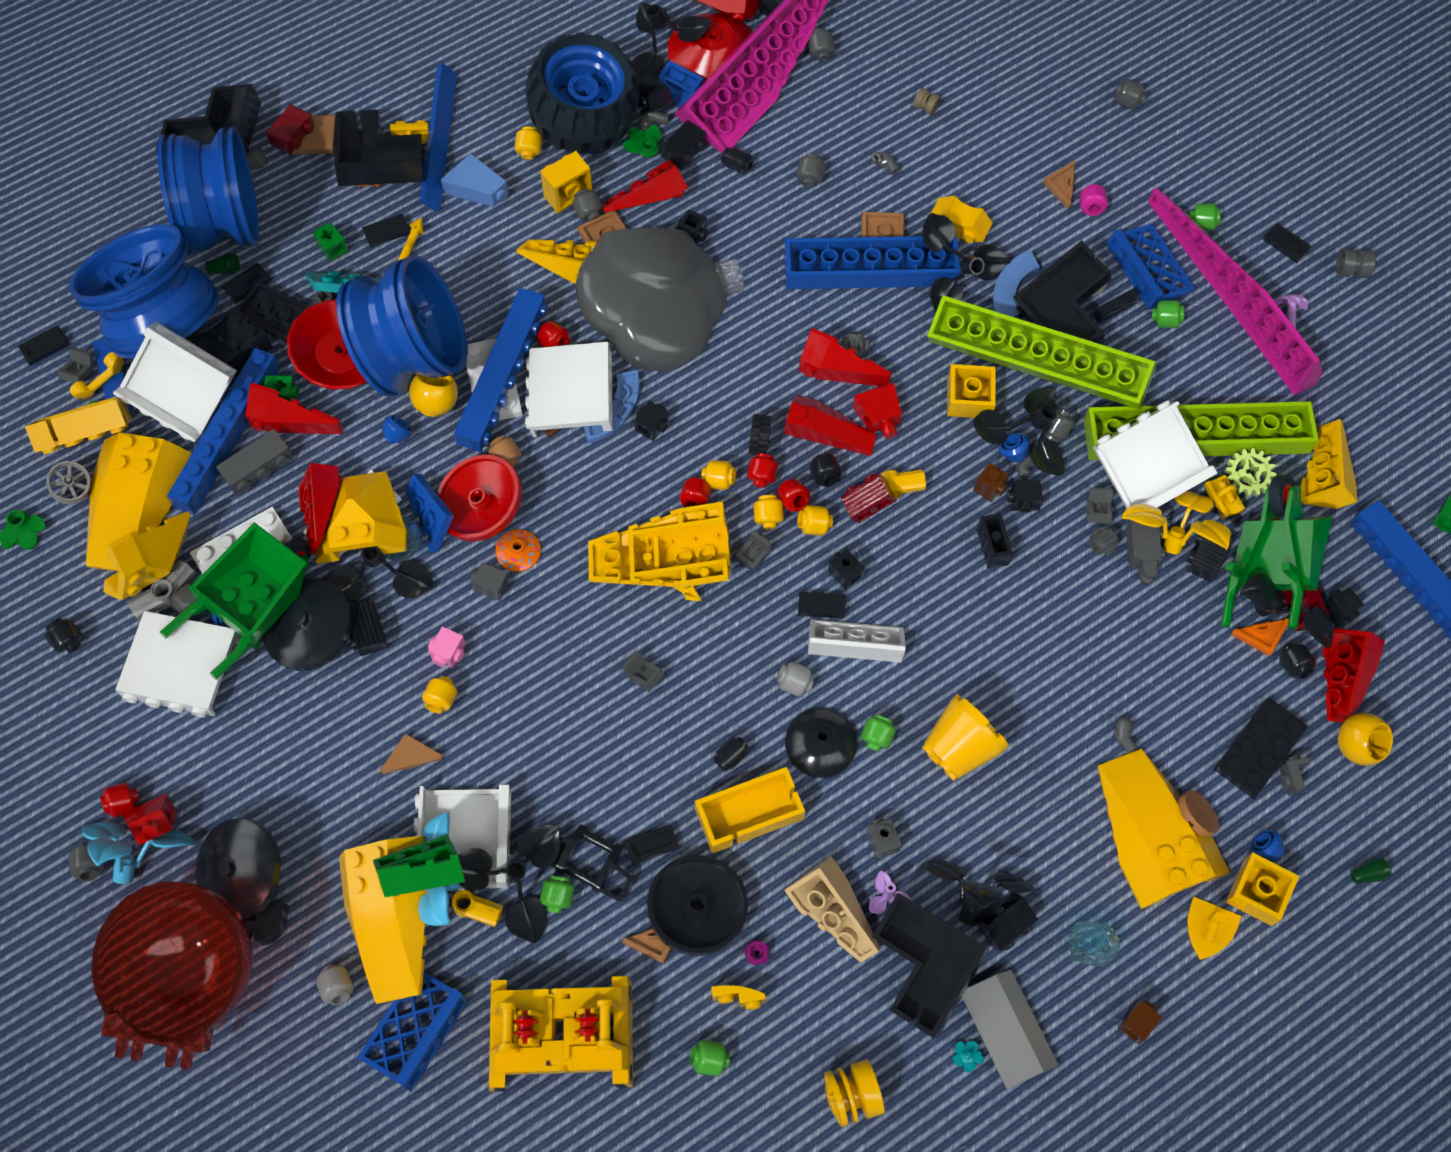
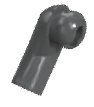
(648, 118)
(885, 160)
(1024, 466)
(1122, 734)

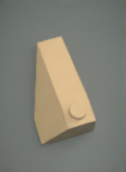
(833, 905)

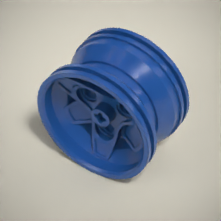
(208, 189)
(143, 282)
(402, 326)

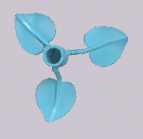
(105, 846)
(434, 904)

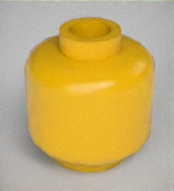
(528, 142)
(719, 474)
(768, 511)
(814, 520)
(439, 694)

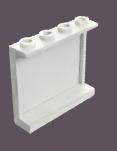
(175, 382)
(569, 387)
(1153, 458)
(177, 668)
(476, 821)

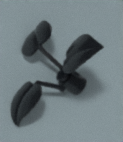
(654, 17)
(985, 264)
(1042, 407)
(410, 582)
(1267, 601)
(539, 847)
(978, 894)

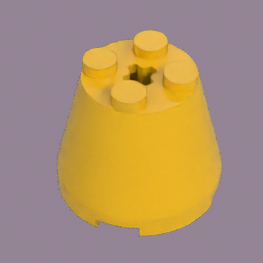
(963, 739)

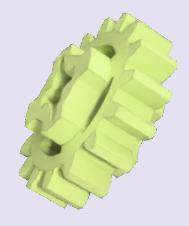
(1248, 463)

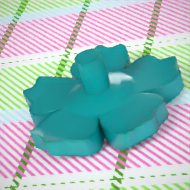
(967, 1055)

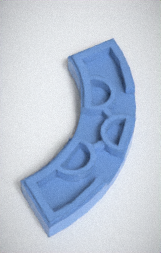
(1008, 281)
(622, 405)

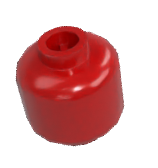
(552, 335)
(762, 470)
(695, 492)
(793, 495)
(118, 799)

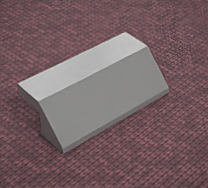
(1009, 1029)

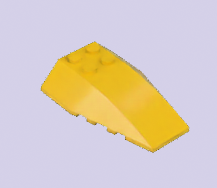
(129, 490)
(669, 551)
(1150, 834)
(384, 928)

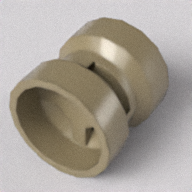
(926, 101)

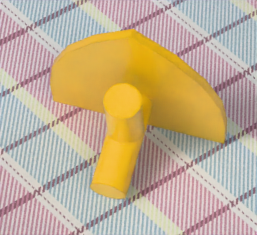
(1210, 927)

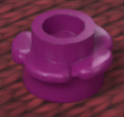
(757, 945)

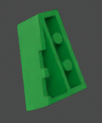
(419, 867)

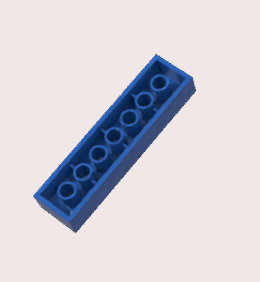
(866, 262)

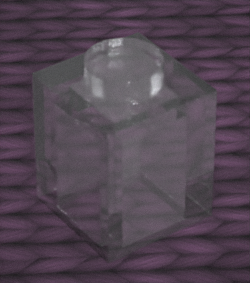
(730, 276)

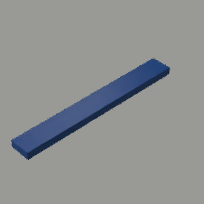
(438, 137)

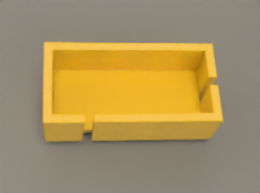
(74, 425)
(749, 810)

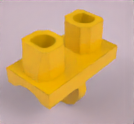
(403, 128)
(1224, 497)

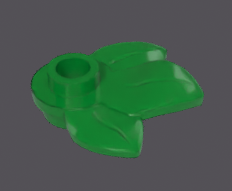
(642, 140)
(22, 533)

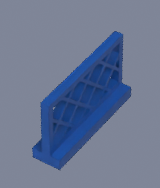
(1137, 271)
(427, 1044)

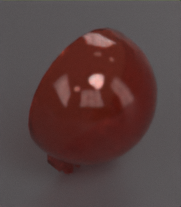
(170, 969)

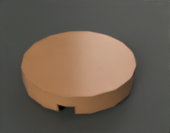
(1199, 812)

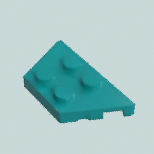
(330, 281)

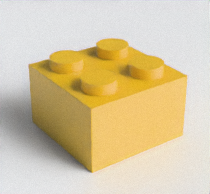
(564, 180)
(970, 390)
(1262, 889)

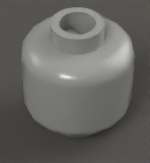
(794, 679)
(334, 985)

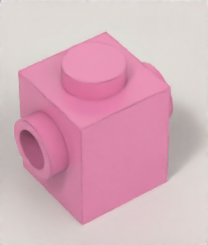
(446, 648)

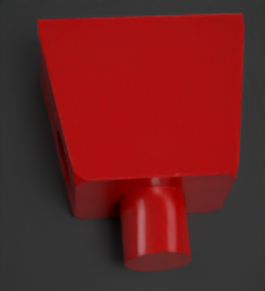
(879, 409)
(151, 819)

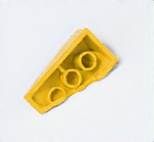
(1330, 472)

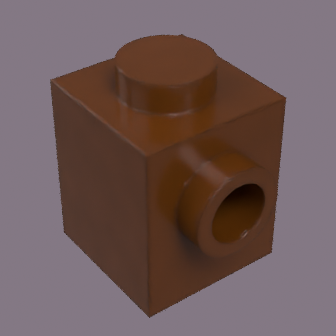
(991, 482)
(1140, 1021)

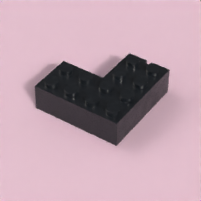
(226, 108)
(369, 157)
(1058, 292)
(232, 340)
(942, 960)

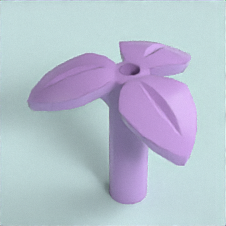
(1292, 302)
(885, 886)

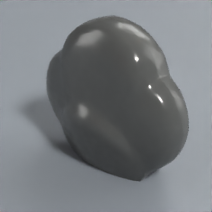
(651, 295)

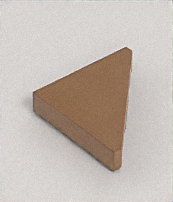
(1061, 184)
(408, 755)
(649, 945)

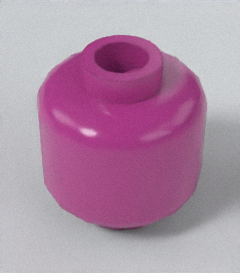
(1093, 200)

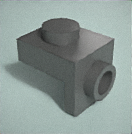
(78, 367)
(1099, 505)
(754, 551)
(642, 672)
(1291, 776)

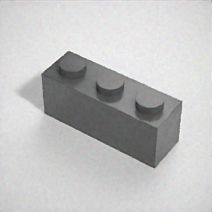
(254, 462)

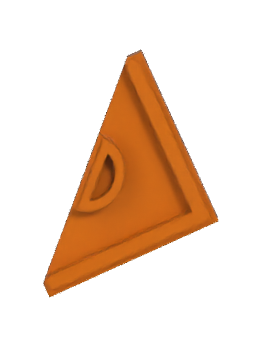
(1262, 636)

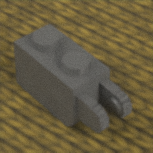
(1144, 549)

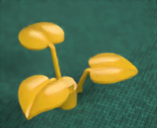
(1176, 536)

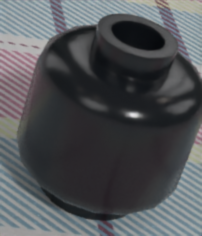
(825, 470)
(63, 635)
(1297, 661)

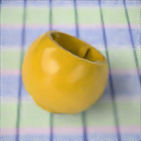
(433, 395)
(1365, 739)

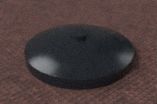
(311, 628)
(240, 865)
(697, 905)

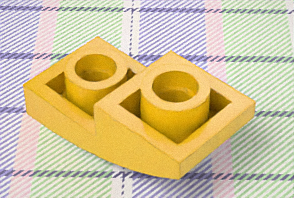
(747, 997)

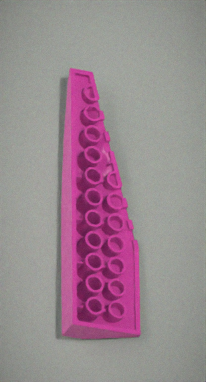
(752, 74)
(1244, 298)

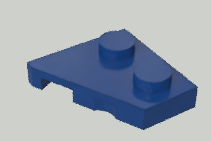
(680, 81)

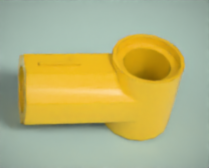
(905, 481)
(479, 909)

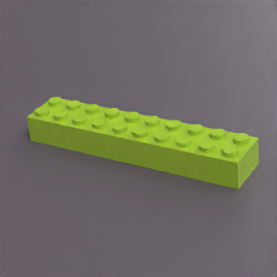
(1042, 352)
(1223, 427)

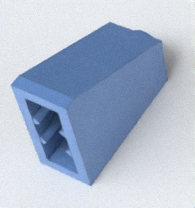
(475, 183)

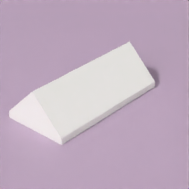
(856, 640)

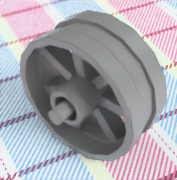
(68, 482)

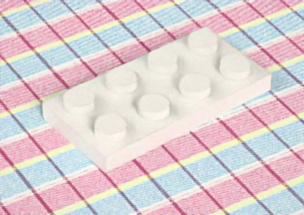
(476, 359)
(212, 550)

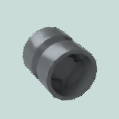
(1355, 263)

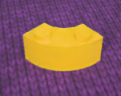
(969, 222)

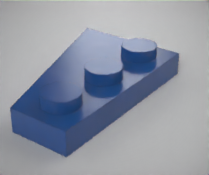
(431, 509)

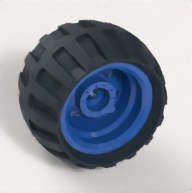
(582, 93)

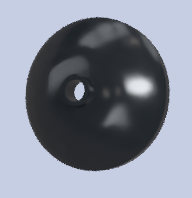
(820, 757)

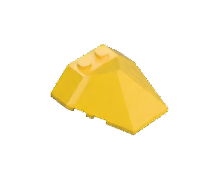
(363, 517)
(145, 556)

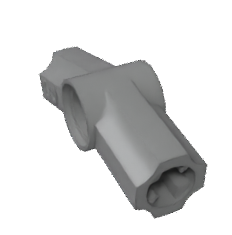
(151, 599)

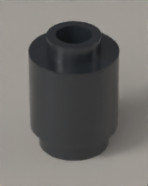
(737, 160)
(731, 753)

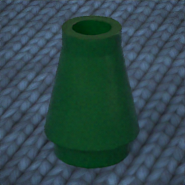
(224, 264)
(1372, 871)

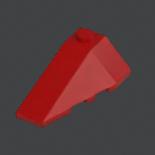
(736, 9)
(661, 184)
(831, 362)
(269, 411)
(821, 424)
(316, 499)
(1349, 671)

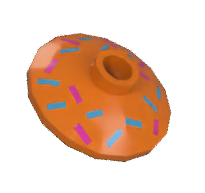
(519, 559)

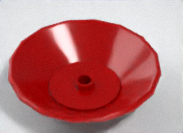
(712, 48)
(313, 349)

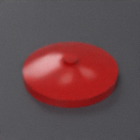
(481, 496)

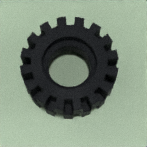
(760, 434)

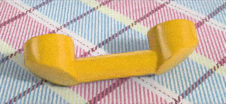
(81, 390)

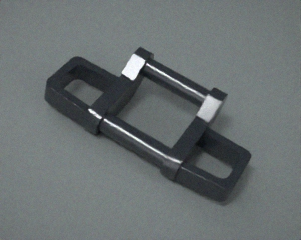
(596, 883)

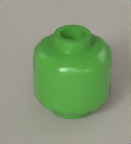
(1206, 215)
(1168, 314)
(878, 732)
(557, 893)
(709, 1057)

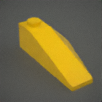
(560, 258)

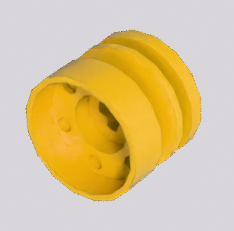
(854, 1093)

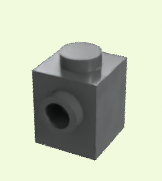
(490, 581)
(883, 838)

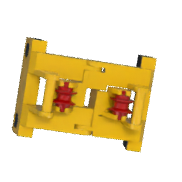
(584, 1024)

